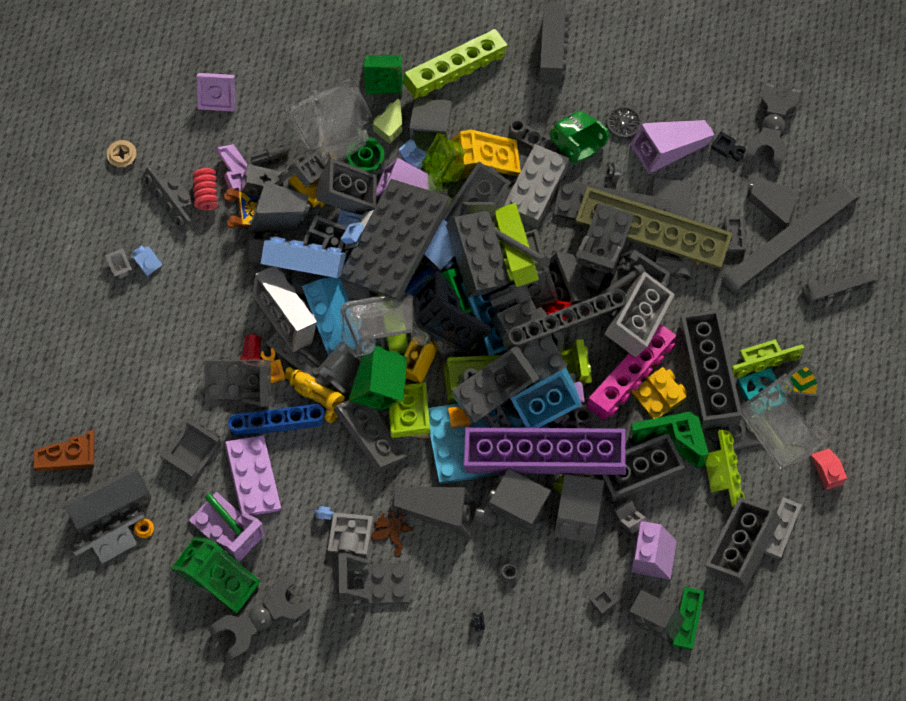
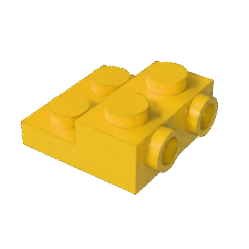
(660, 393)

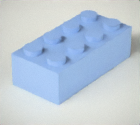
(303, 258)

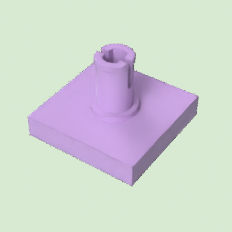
(216, 92)

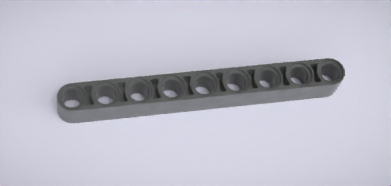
(789, 238)

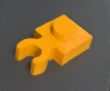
(276, 368)

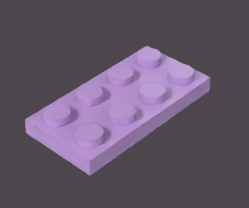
(252, 476)

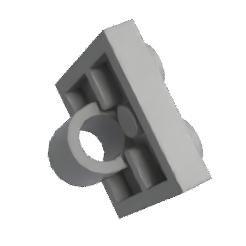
(350, 534)

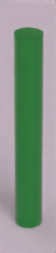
(223, 514)

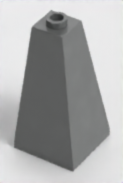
(441, 506)

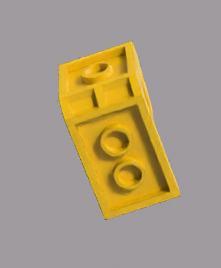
(489, 150)

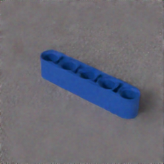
(268, 416)

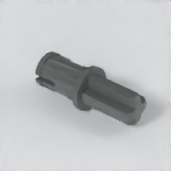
(269, 155)

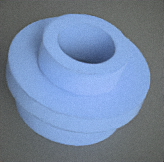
(323, 513)

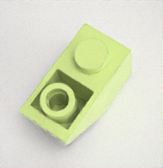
(389, 123)

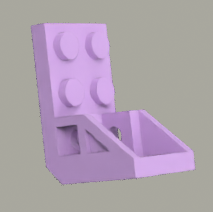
(219, 532)

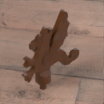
(392, 526)

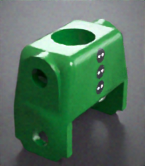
(579, 136)

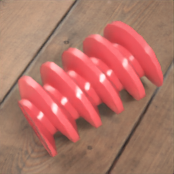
(204, 189)

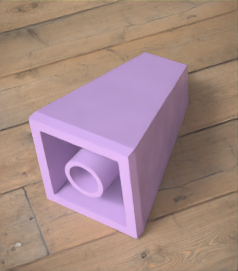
(668, 141)

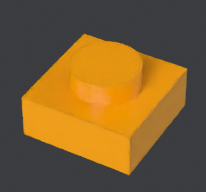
(458, 418)

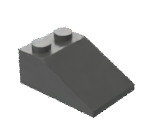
(579, 508)

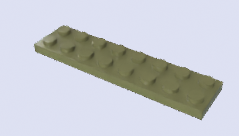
(662, 229)

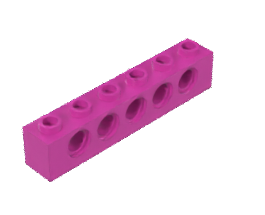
(605, 407)

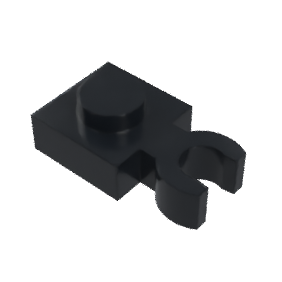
(726, 145)

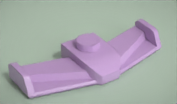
(235, 164)

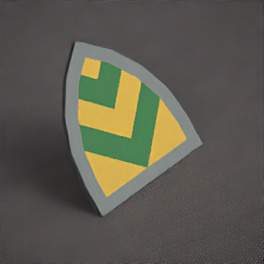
(805, 380)

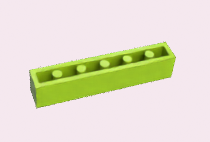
(519, 266)

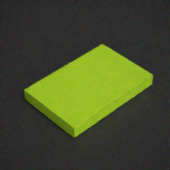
(411, 414)

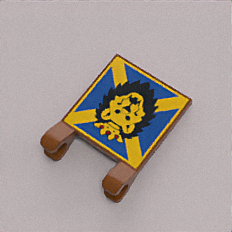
(246, 208)

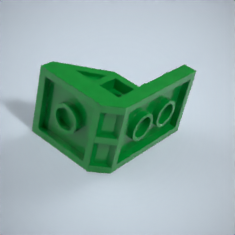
(383, 74)
(684, 431)
(217, 572)

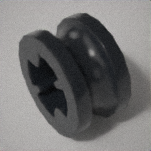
(478, 620)

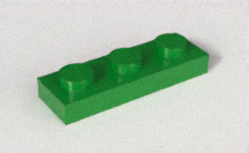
(690, 610)

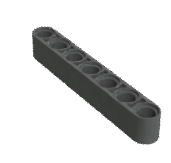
(558, 324)

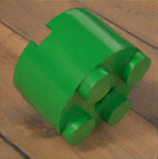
(369, 157)

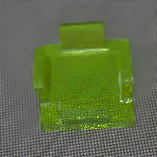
(440, 160)

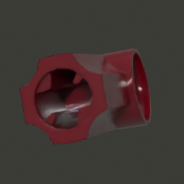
(251, 347)

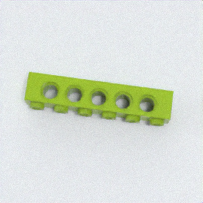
(454, 64)

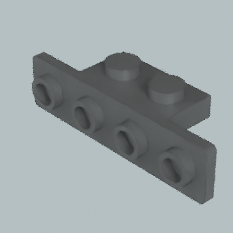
(171, 196)
(111, 541)

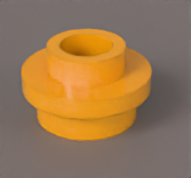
(144, 522)

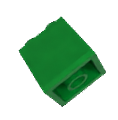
(380, 379)

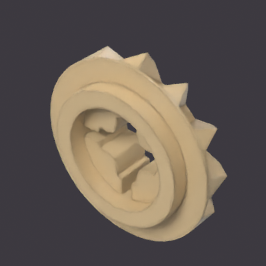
(126, 147)

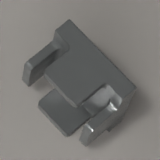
(341, 368)

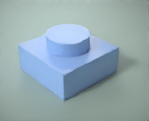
(352, 233)

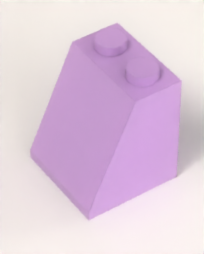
(403, 172)
(653, 551)

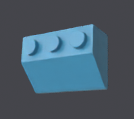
(547, 399)

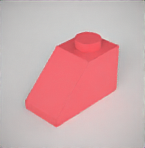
(829, 469)

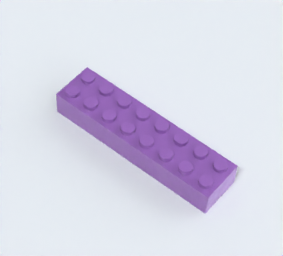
(545, 450)

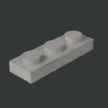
(788, 513)

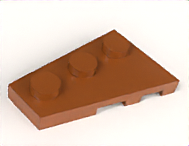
(72, 454)

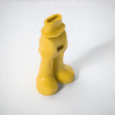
(309, 388)

